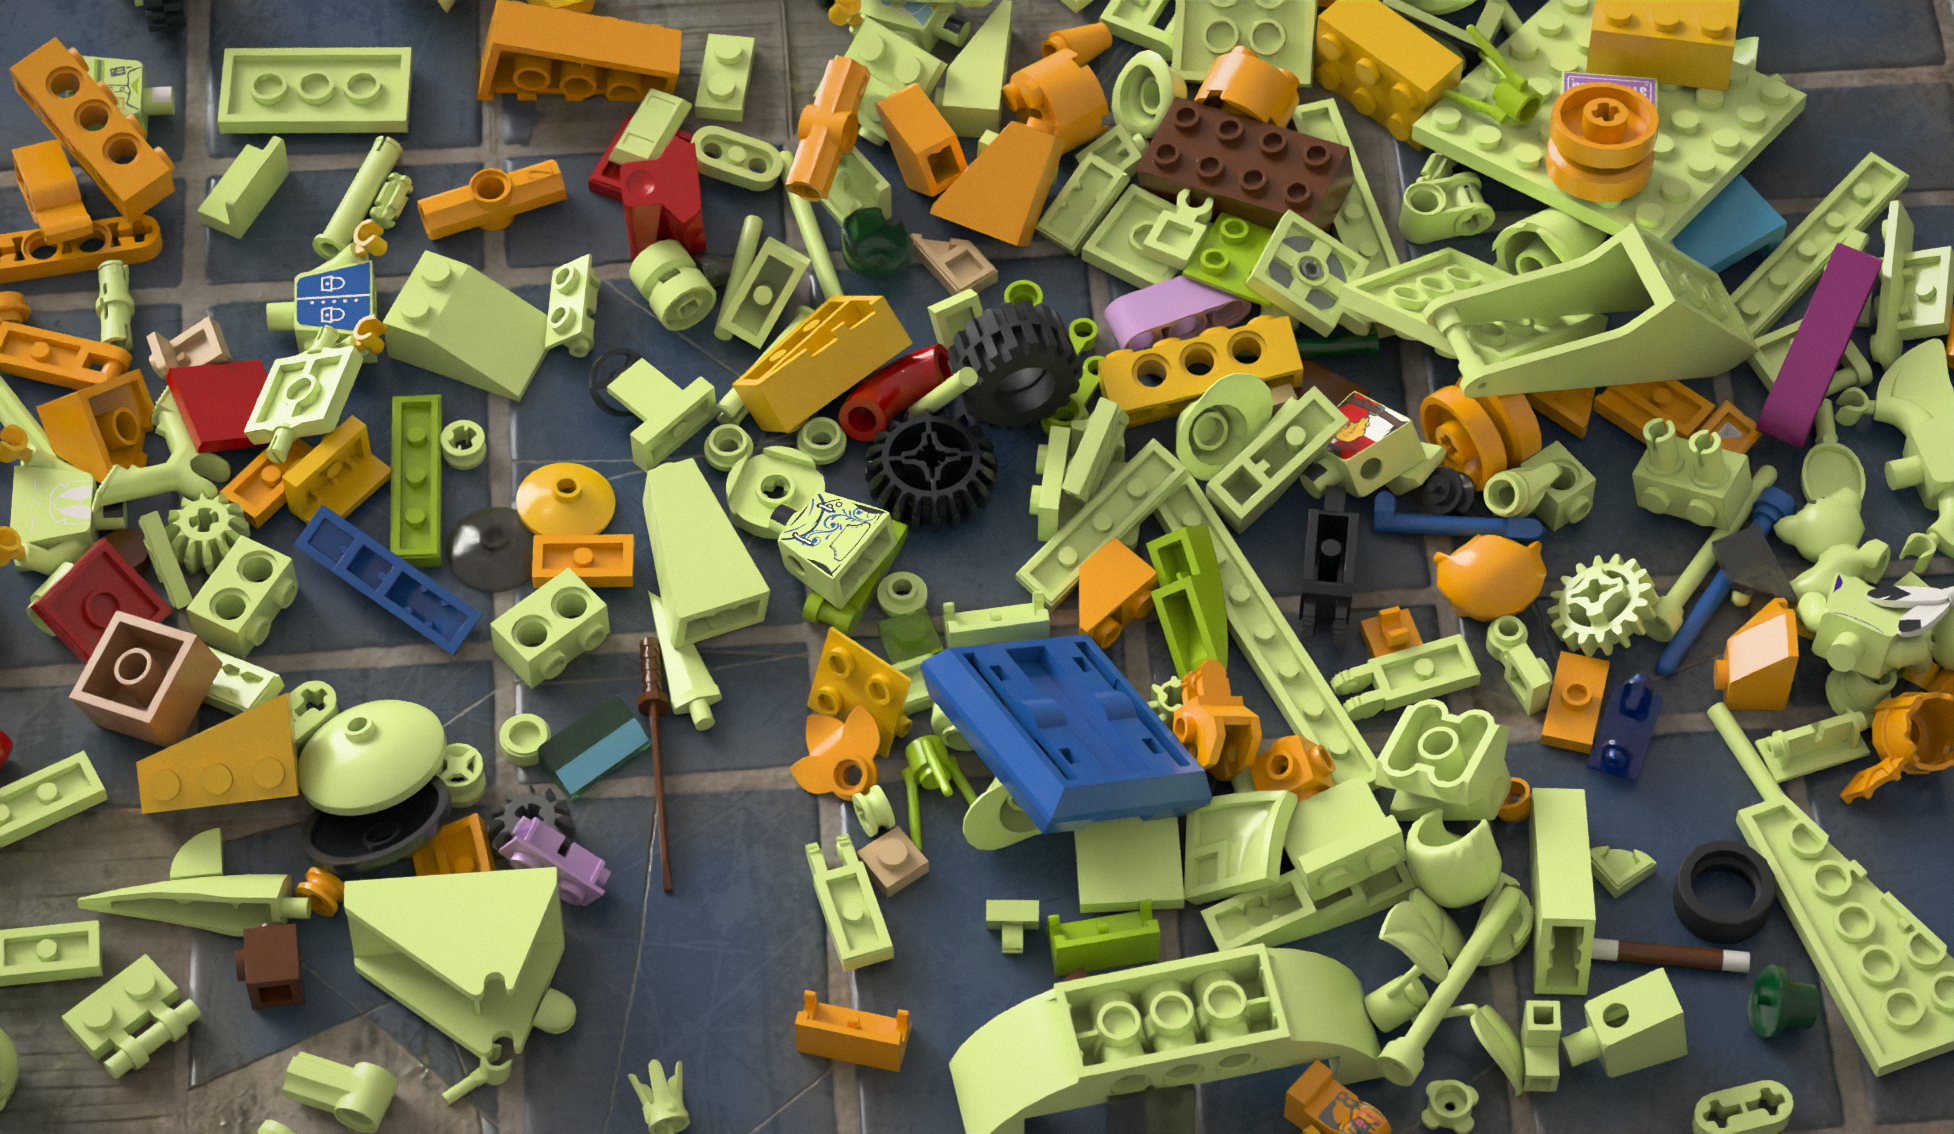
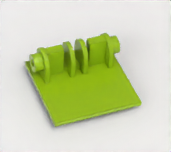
(1230, 256)

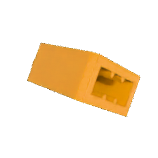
(1006, 183)

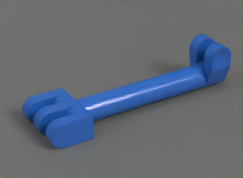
(1388, 520)

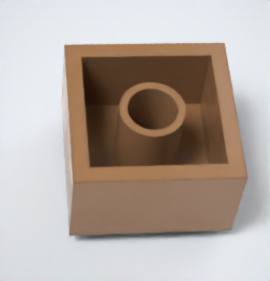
(146, 679)

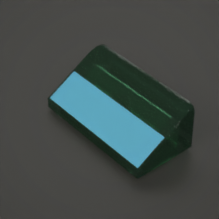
(593, 746)

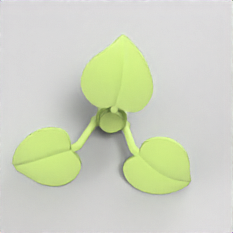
(1425, 935)

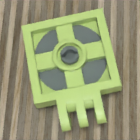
(1304, 275)

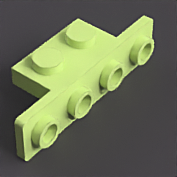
(1914, 290)

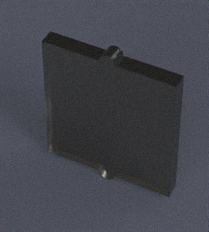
(1153, 1111)

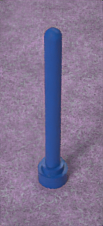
(1768, 510)

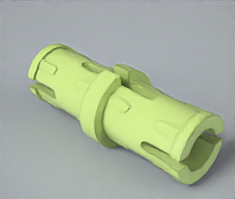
(115, 304)

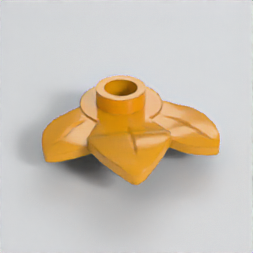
(835, 750)

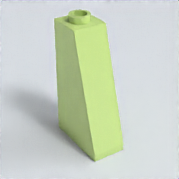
(698, 558)
(1561, 891)

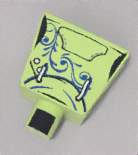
(833, 543)

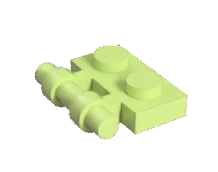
(125, 1006)

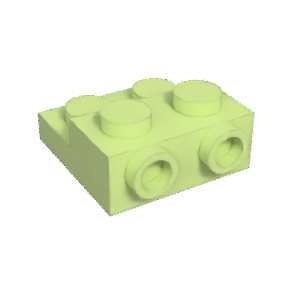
(892, 66)

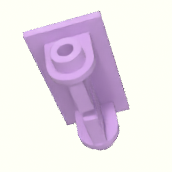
(578, 872)

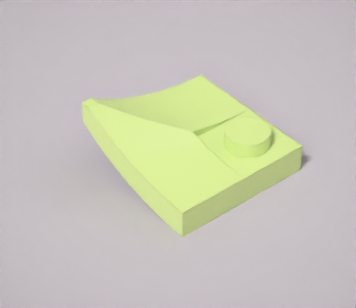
(1236, 844)

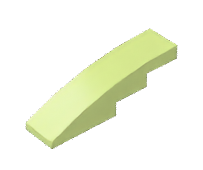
(1288, 914)

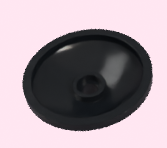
(379, 838)

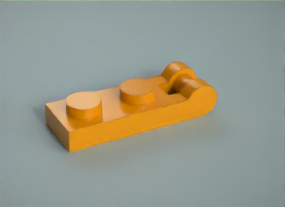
(58, 357)

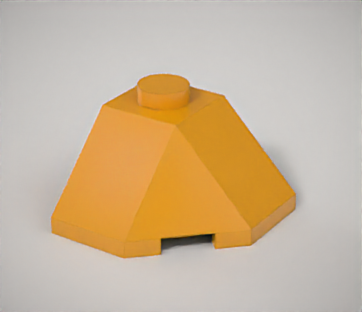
(101, 424)
(1760, 661)

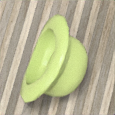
(1145, 93)

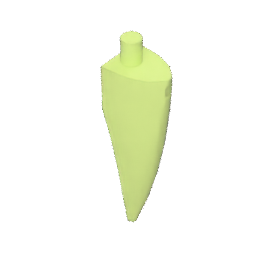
(207, 903)

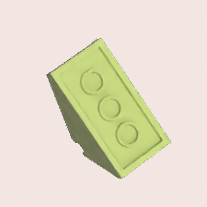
(461, 948)

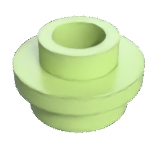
(822, 430)
(727, 437)
(896, 604)

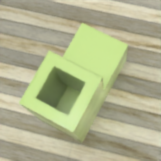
(1540, 1045)

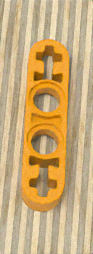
(71, 258)

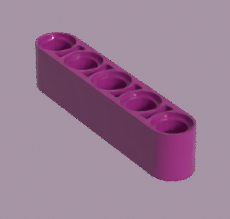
(1819, 345)

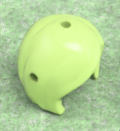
(1449, 866)

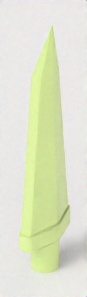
(686, 674)

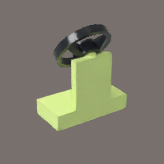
(666, 409)

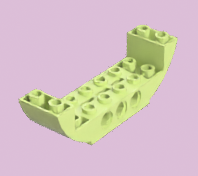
(1163, 1029)

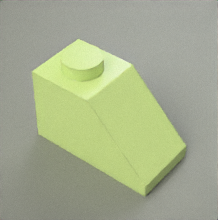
(764, 292)

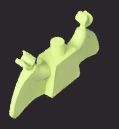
(1920, 403)

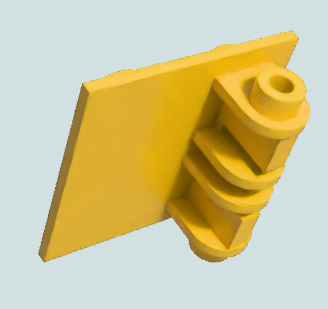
(855, 677)

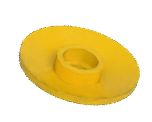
(550, 511)

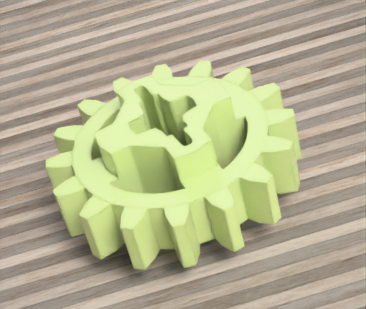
(1603, 605)

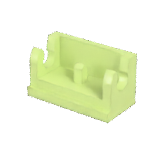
(857, 187)
(996, 624)

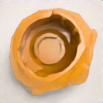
(1490, 577)

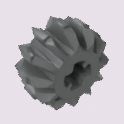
(543, 806)

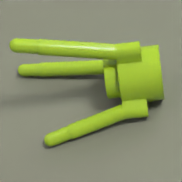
(1513, 94)
(932, 768)

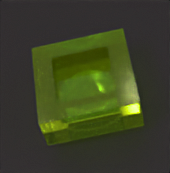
(909, 636)

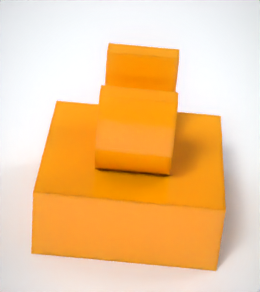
(1389, 632)

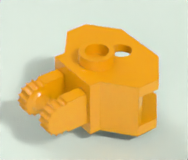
(1216, 723)

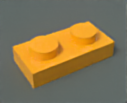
(260, 485)
(593, 558)

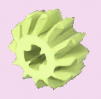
(205, 531)

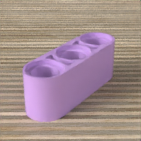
(1172, 310)

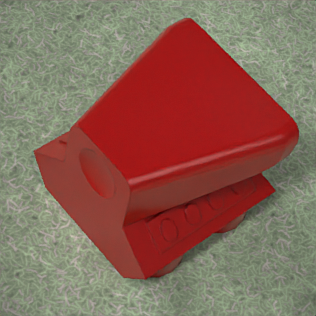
(664, 199)

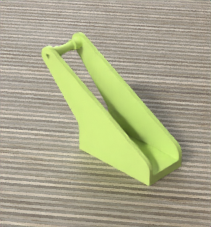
(1683, 333)

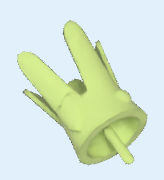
(664, 1106)

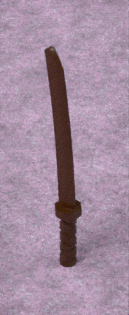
(654, 704)

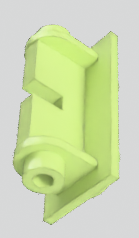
(570, 305)
(1814, 746)

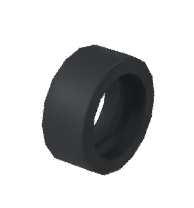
(1736, 859)

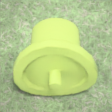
(1858, 692)

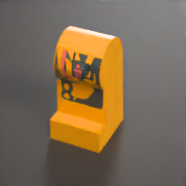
(1330, 1106)

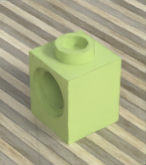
(1578, 487)

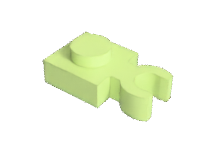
(1178, 235)

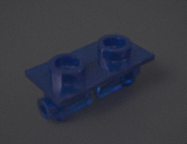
(1626, 728)

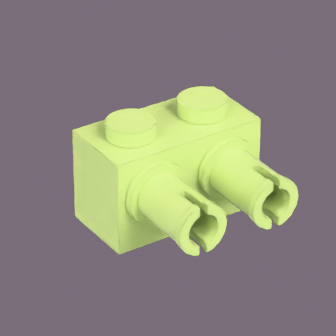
(1691, 476)

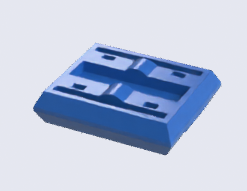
(1074, 732)

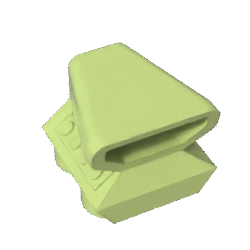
(1445, 764)

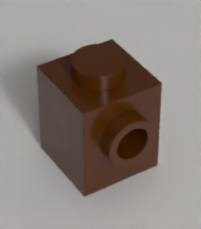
(272, 965)

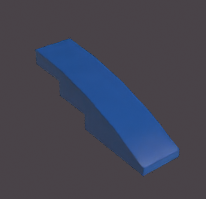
(388, 580)

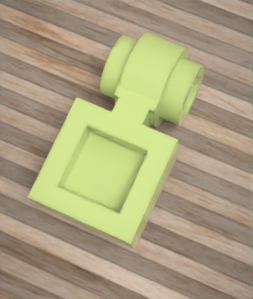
(1524, 673)

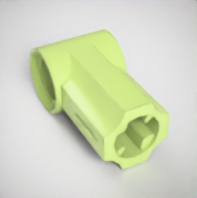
(353, 1095)

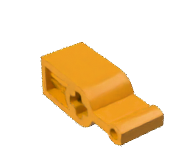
(51, 192)

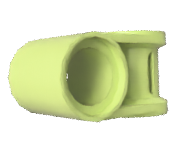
(1442, 209)

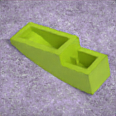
(1190, 597)

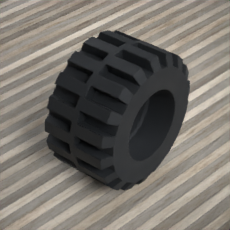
(1020, 362)

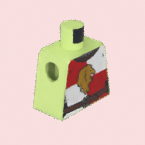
(1367, 450)

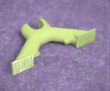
(177, 475)

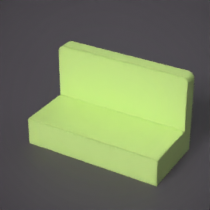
(245, 188)

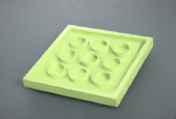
(1403, 291)

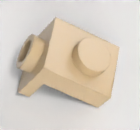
(196, 346)

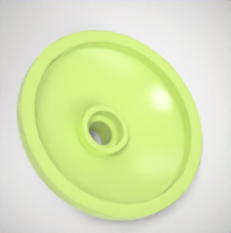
(371, 757)

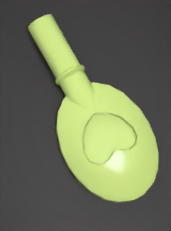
(1828, 463)

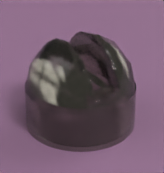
(711, 266)

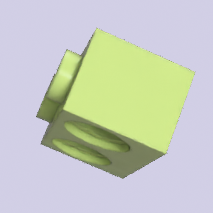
(234, 592)
(543, 621)

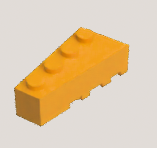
(575, 55)

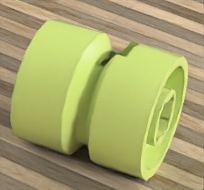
(672, 285)

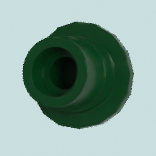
(1781, 1003)

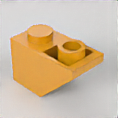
(921, 141)
(1113, 591)

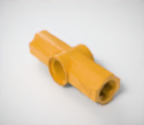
(828, 129)
(492, 199)

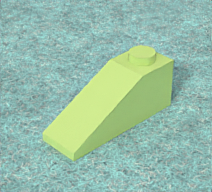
(976, 78)
(1274, 460)

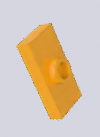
(1575, 702)

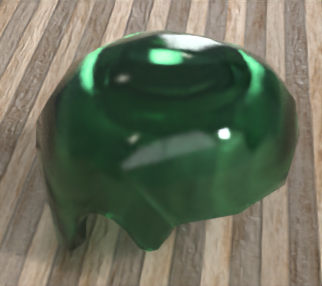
(874, 245)

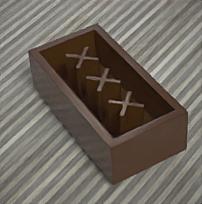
(1245, 167)

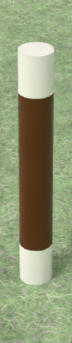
(1671, 955)

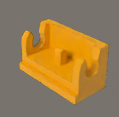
(852, 1034)

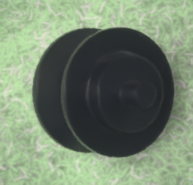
(1447, 492)

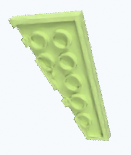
(1867, 946)

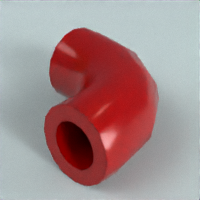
(892, 391)

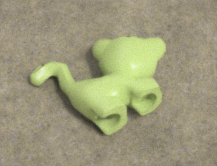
(1828, 535)

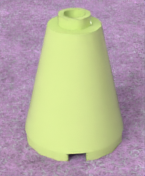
(1544, 241)

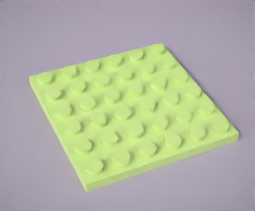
(1700, 138)

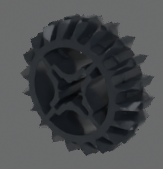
(959, 457)

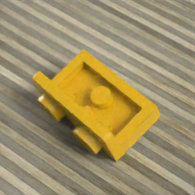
(335, 473)

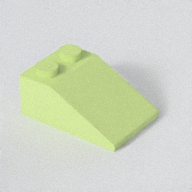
(466, 328)

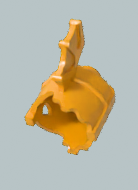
(1910, 736)

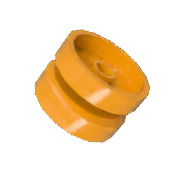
(1602, 141)
(1480, 432)

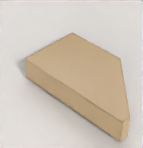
(955, 264)

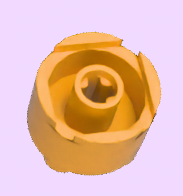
(1250, 88)
(1060, 95)

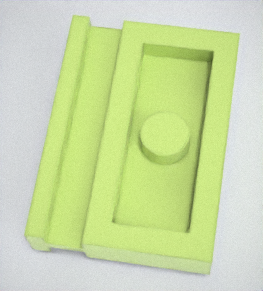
(1095, 451)

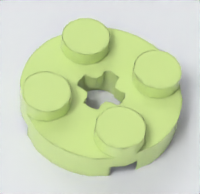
(775, 467)

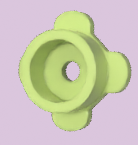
(1450, 1092)

